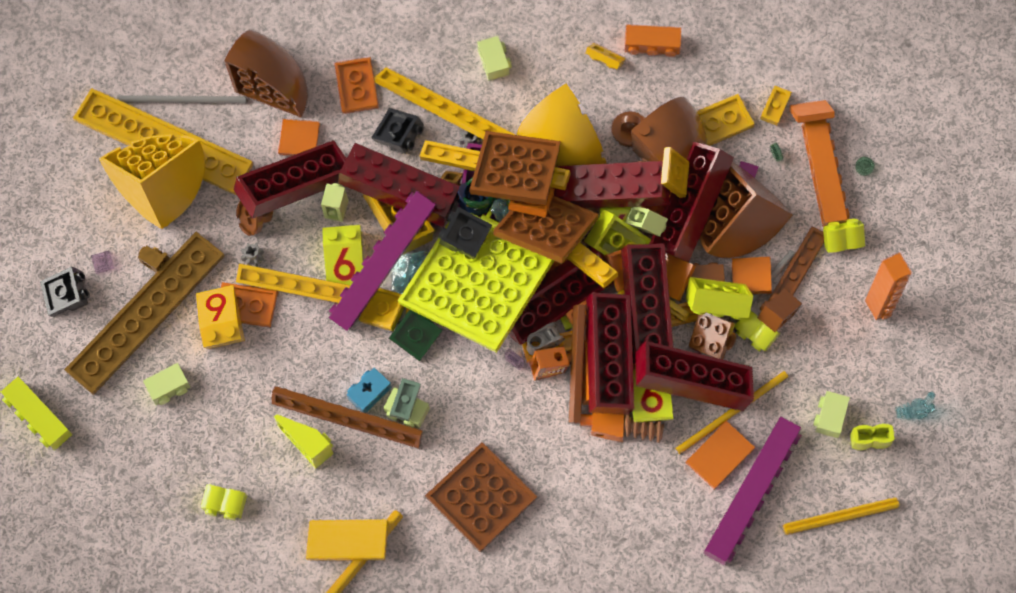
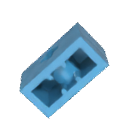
(364, 399)

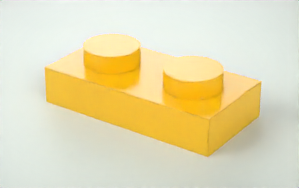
(604, 55)
(775, 105)

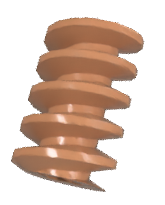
(644, 428)

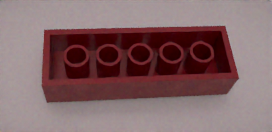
(290, 179)
(394, 181)
(615, 185)
(690, 213)
(649, 295)
(554, 298)
(610, 353)
(694, 376)

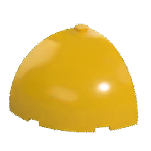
(561, 120)
(158, 175)

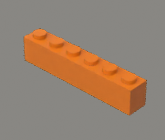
(824, 172)
(888, 286)

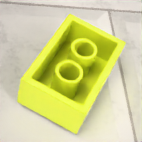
(719, 298)

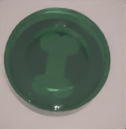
(776, 152)
(864, 166)

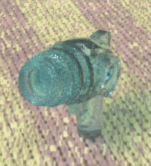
(500, 208)
(918, 408)

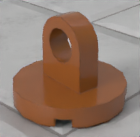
(623, 125)
(248, 225)

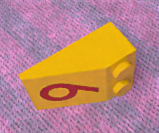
(219, 317)

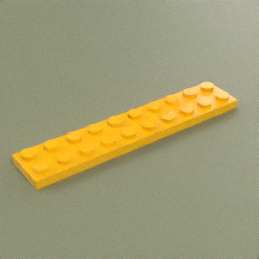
(130, 124)

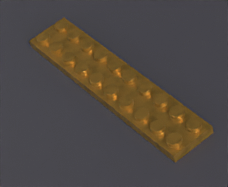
(144, 313)

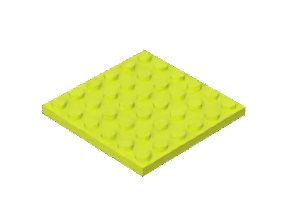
(476, 295)

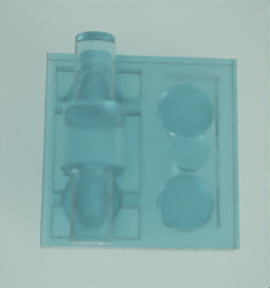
(405, 270)

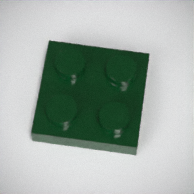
(415, 334)

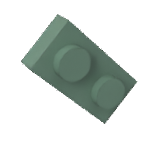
(405, 399)

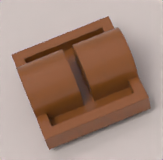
(713, 335)

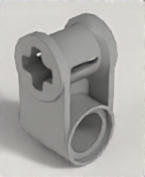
(547, 338)

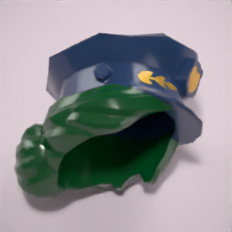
(473, 203)

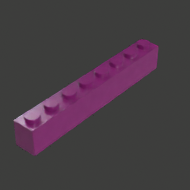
(382, 261)
(752, 491)

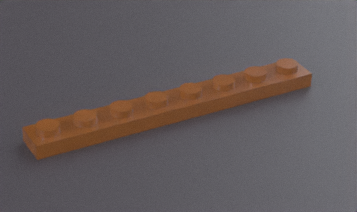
(346, 417)

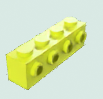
(36, 414)

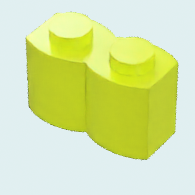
(844, 236)
(756, 331)
(877, 437)
(223, 501)

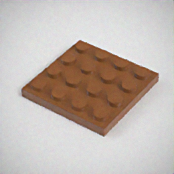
(515, 167)
(549, 235)
(481, 497)

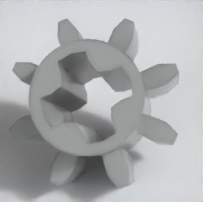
(465, 139)
(247, 254)

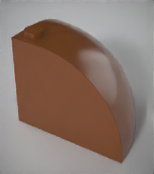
(267, 73)
(670, 125)
(742, 216)

